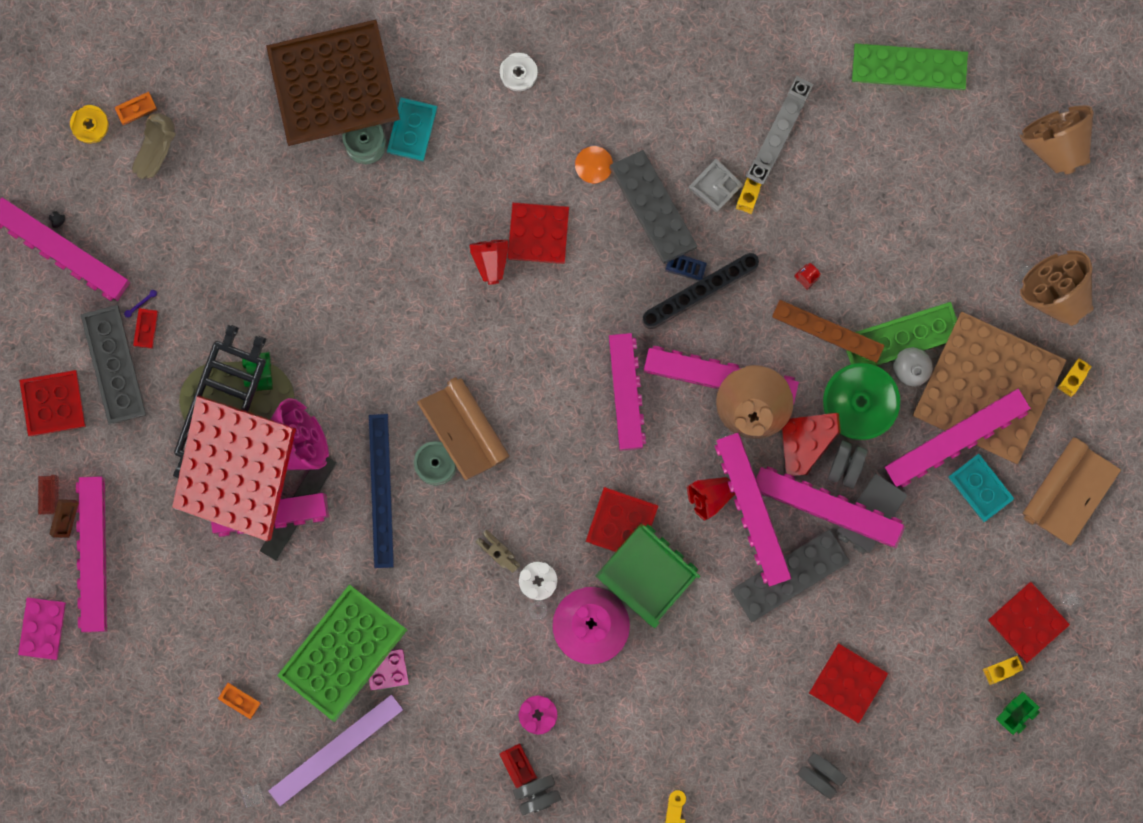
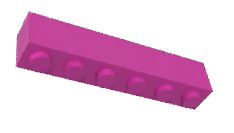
(625, 392)
(290, 510)

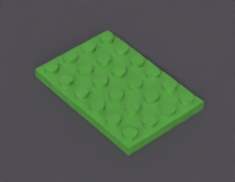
(342, 653)

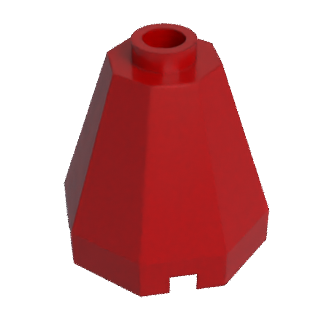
(490, 259)
(709, 496)

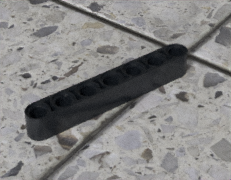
(707, 284)

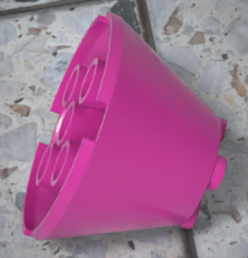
(309, 443)
(594, 644)

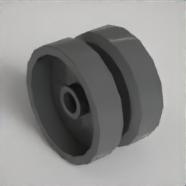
(847, 464)
(823, 774)
(537, 795)

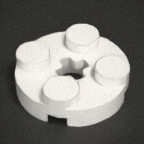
(511, 64)
(532, 590)

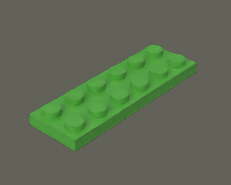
(909, 66)
(919, 330)

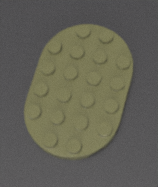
(263, 402)

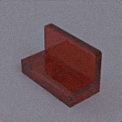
(48, 494)

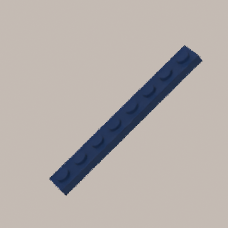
(381, 491)

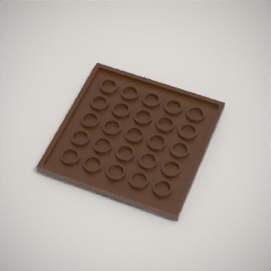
(332, 82)

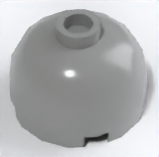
(913, 366)

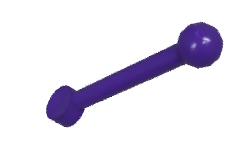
(128, 313)

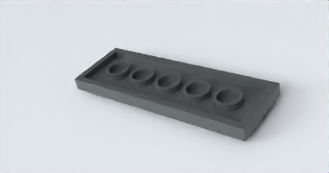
(653, 206)
(113, 364)
(806, 565)

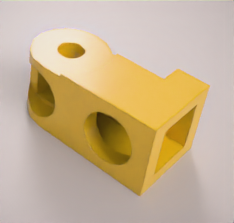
(748, 196)
(1074, 377)
(1003, 670)
(674, 808)

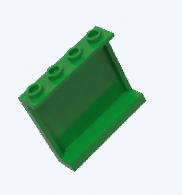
(647, 574)

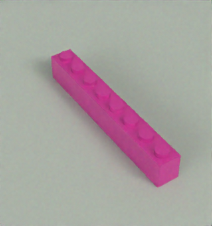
(62, 251)
(693, 369)
(957, 437)
(753, 508)
(830, 508)
(92, 554)

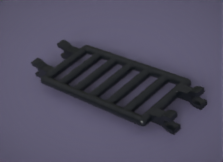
(226, 346)

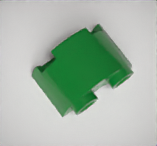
(266, 378)
(1017, 713)

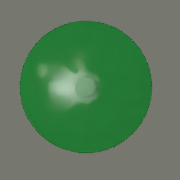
(864, 399)

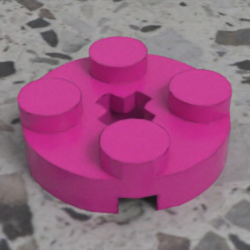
(528, 709)

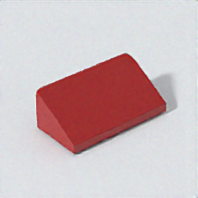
(517, 765)

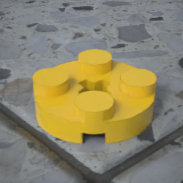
(83, 115)

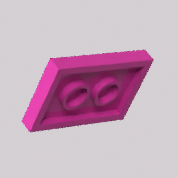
(42, 628)

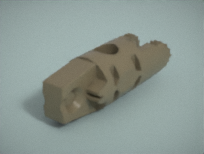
(505, 558)

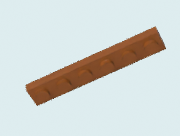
(828, 331)

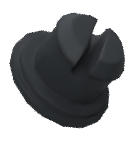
(57, 220)

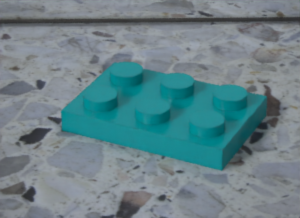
(413, 130)
(981, 488)

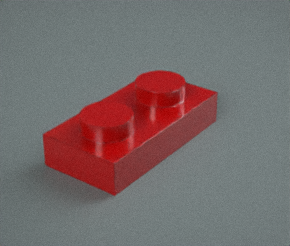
(145, 328)

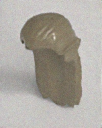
(157, 140)

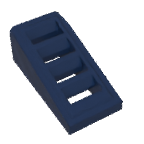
(684, 273)

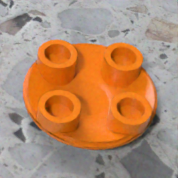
(593, 164)

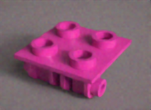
(391, 672)

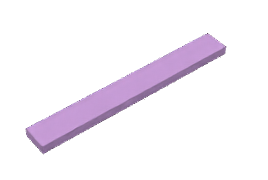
(335, 750)

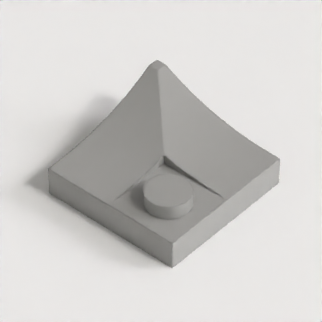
(715, 185)

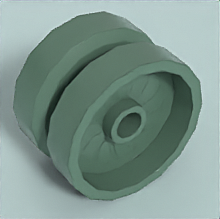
(365, 151)
(434, 474)

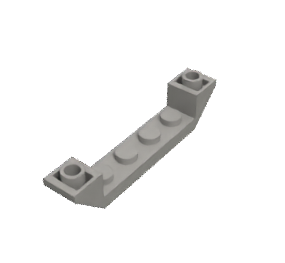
(780, 130)

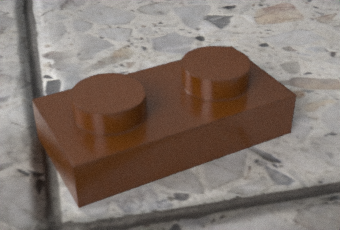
(64, 518)

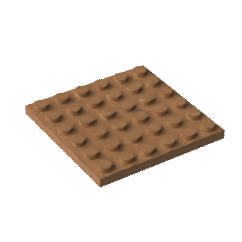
(980, 368)

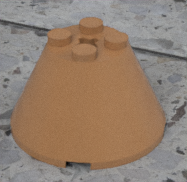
(1062, 138)
(1060, 287)
(754, 402)

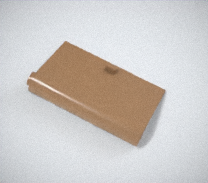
(463, 429)
(1071, 492)

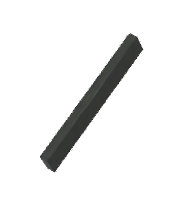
(310, 485)

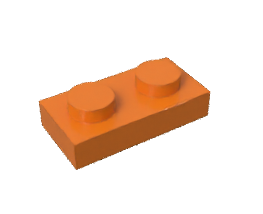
(135, 108)
(239, 701)

